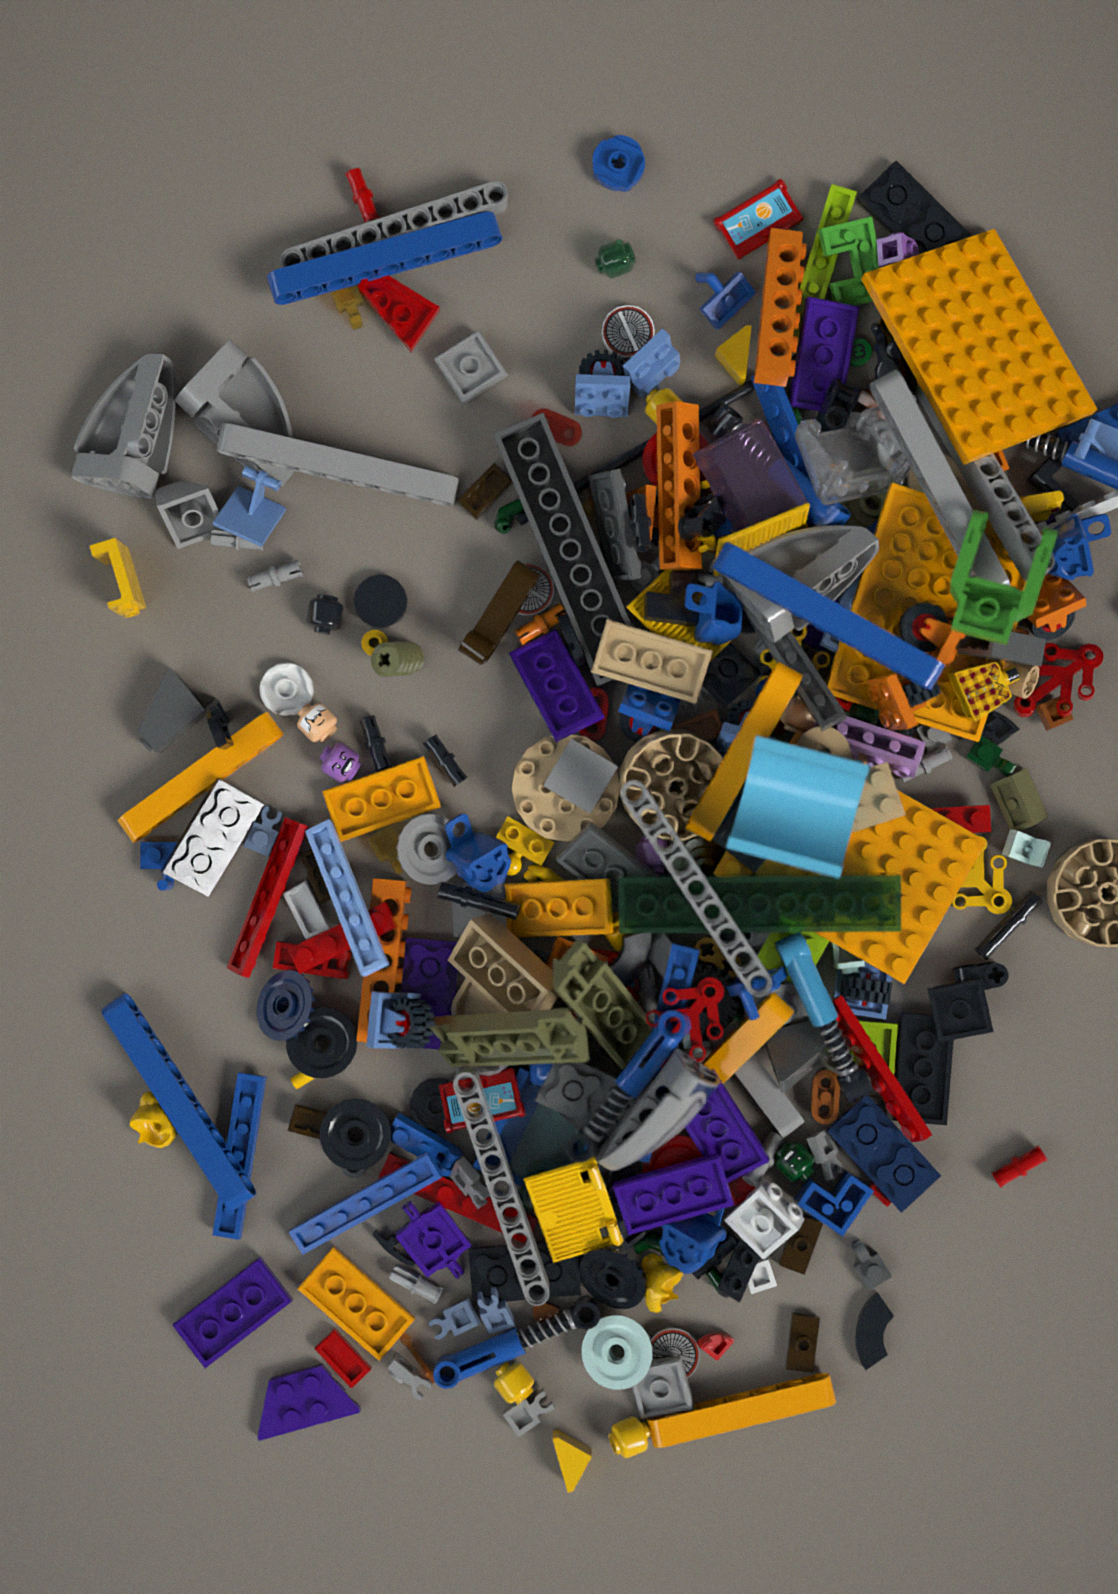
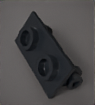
(738, 1272)

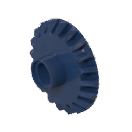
(284, 1005)

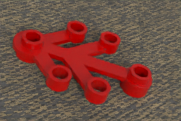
(1064, 677)
(693, 1012)

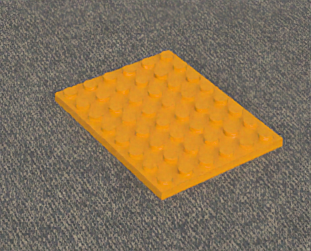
(978, 345)
(911, 569)
(932, 862)

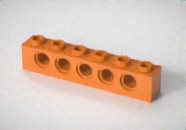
(768, 367)
(677, 482)
(381, 891)

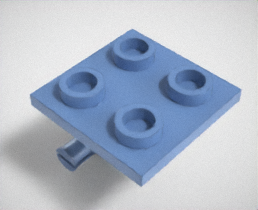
(1098, 437)
(250, 513)

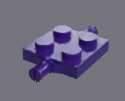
(433, 1239)

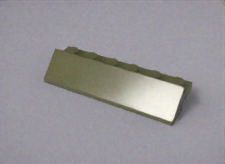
(603, 1001)
(512, 1038)

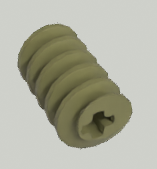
(397, 658)

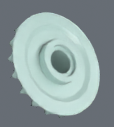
(603, 1365)

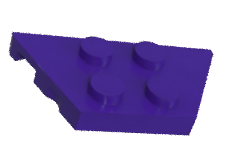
(302, 1401)

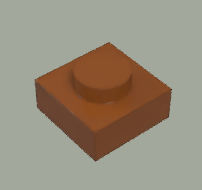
(1048, 714)

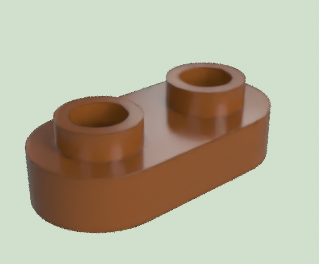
(824, 1096)

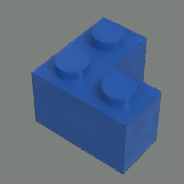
(838, 1207)

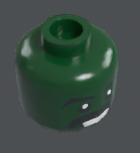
(794, 1162)

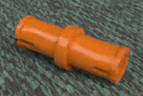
(539, 624)

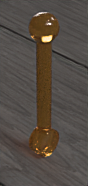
(405, 1339)

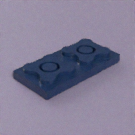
(883, 1153)

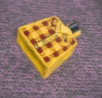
(982, 688)

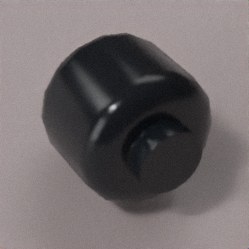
(324, 614)

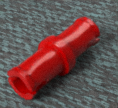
(362, 195)
(1019, 1166)

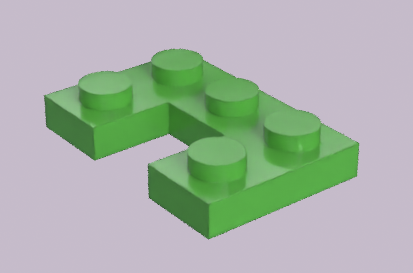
(860, 241)

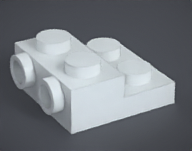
(765, 1219)

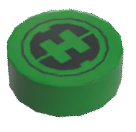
(860, 353)

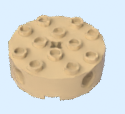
(659, 761)
(545, 810)
(1076, 892)

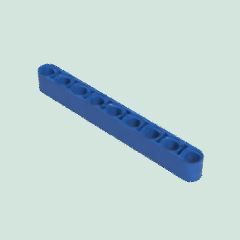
(384, 258)
(828, 616)
(179, 1102)

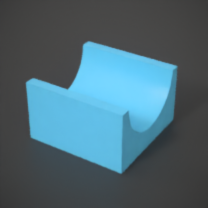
(798, 806)

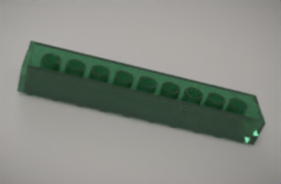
(765, 903)

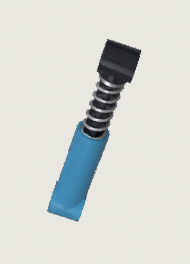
(822, 1013)

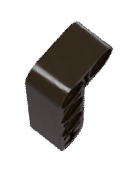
(499, 614)

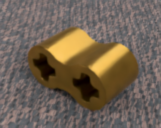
(717, 955)

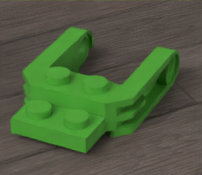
(989, 607)

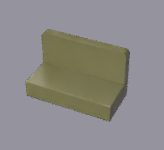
(1019, 800)

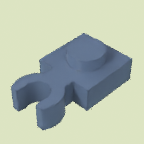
(263, 836)
(495, 1314)
(458, 1318)

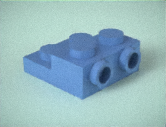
(652, 364)

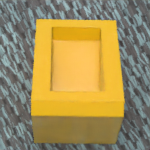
(734, 354)
(572, 1457)

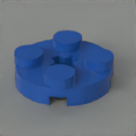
(613, 149)

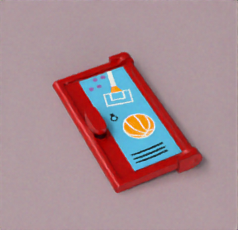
(756, 217)
(501, 1094)

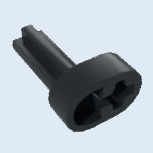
(1043, 479)

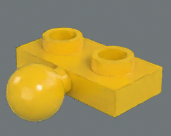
(523, 843)

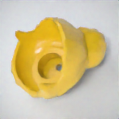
(152, 1123)
(659, 1282)

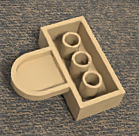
(879, 795)
(499, 971)

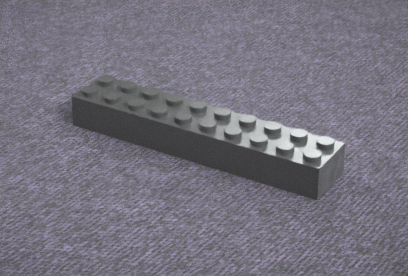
(562, 532)

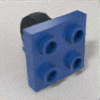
(646, 712)

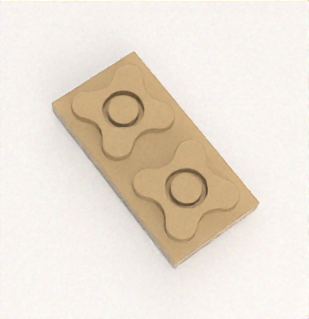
(651, 661)

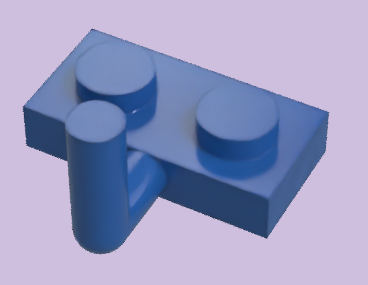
(727, 297)
(153, 856)
(738, 988)

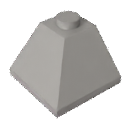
(187, 511)

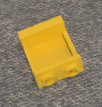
(118, 554)

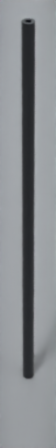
(638, 451)

